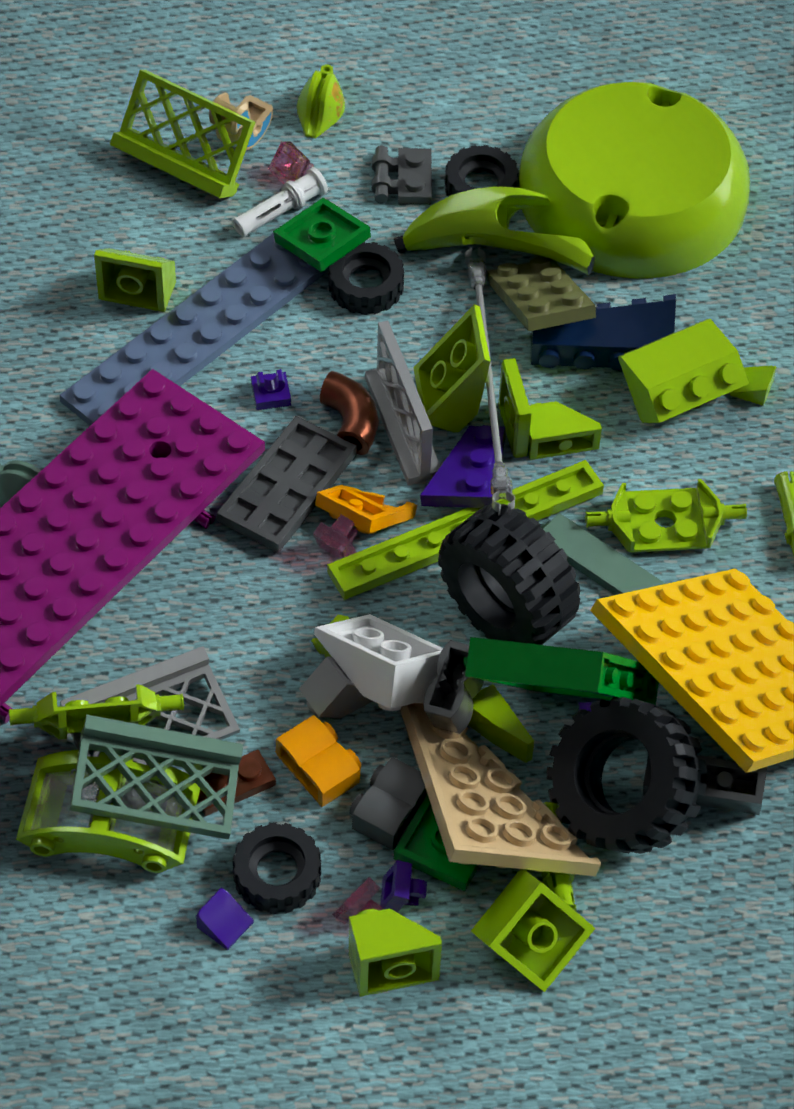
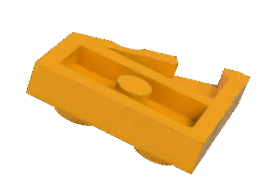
(363, 508)

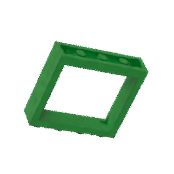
(559, 670)

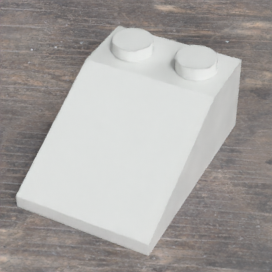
(381, 659)

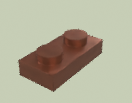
(252, 778)

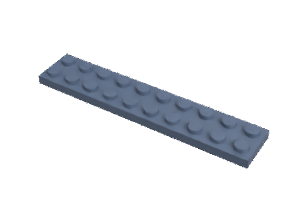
(197, 327)

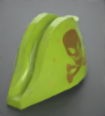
(320, 102)

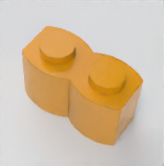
(319, 760)

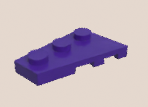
(466, 472)

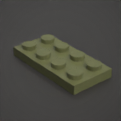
(540, 293)

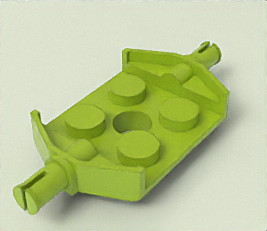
(693, 510)
(71, 717)

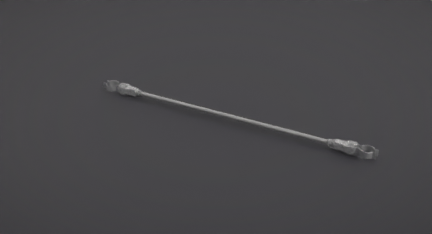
(501, 483)

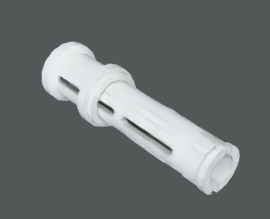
(292, 196)

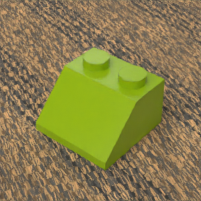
(134, 279)
(533, 929)
(391, 952)

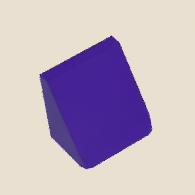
(223, 919)

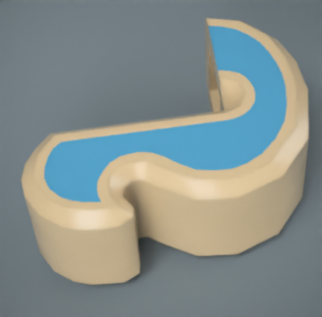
(250, 108)

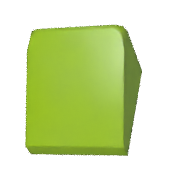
(759, 385)

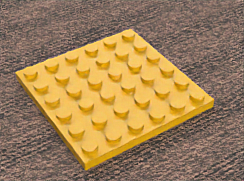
(718, 655)

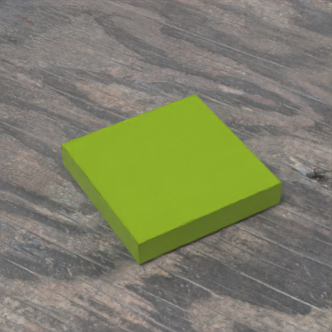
(514, 408)

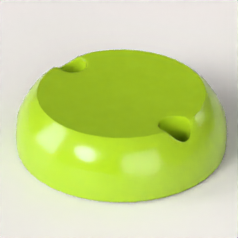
(637, 178)

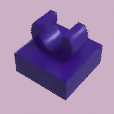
(270, 390)
(400, 889)

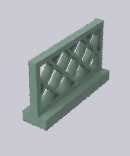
(169, 749)

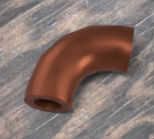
(356, 408)

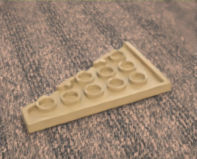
(483, 809)

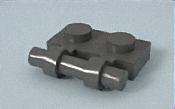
(414, 175)

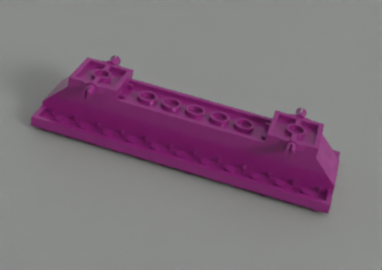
(106, 514)

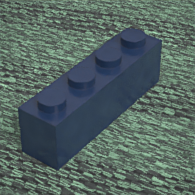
(604, 338)

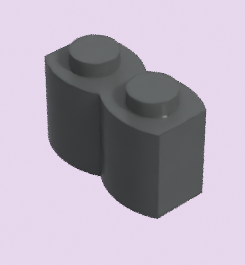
(451, 694)
(389, 803)

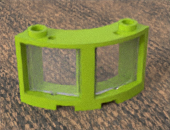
(53, 829)

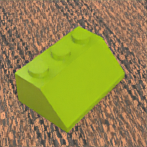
(682, 371)

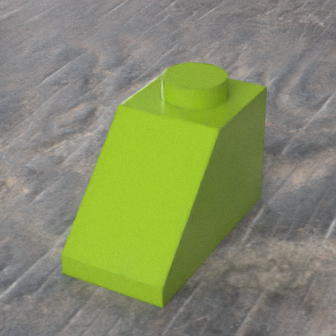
(560, 431)

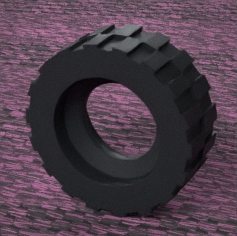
(479, 159)
(367, 299)
(273, 839)

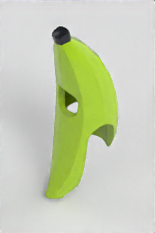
(484, 219)

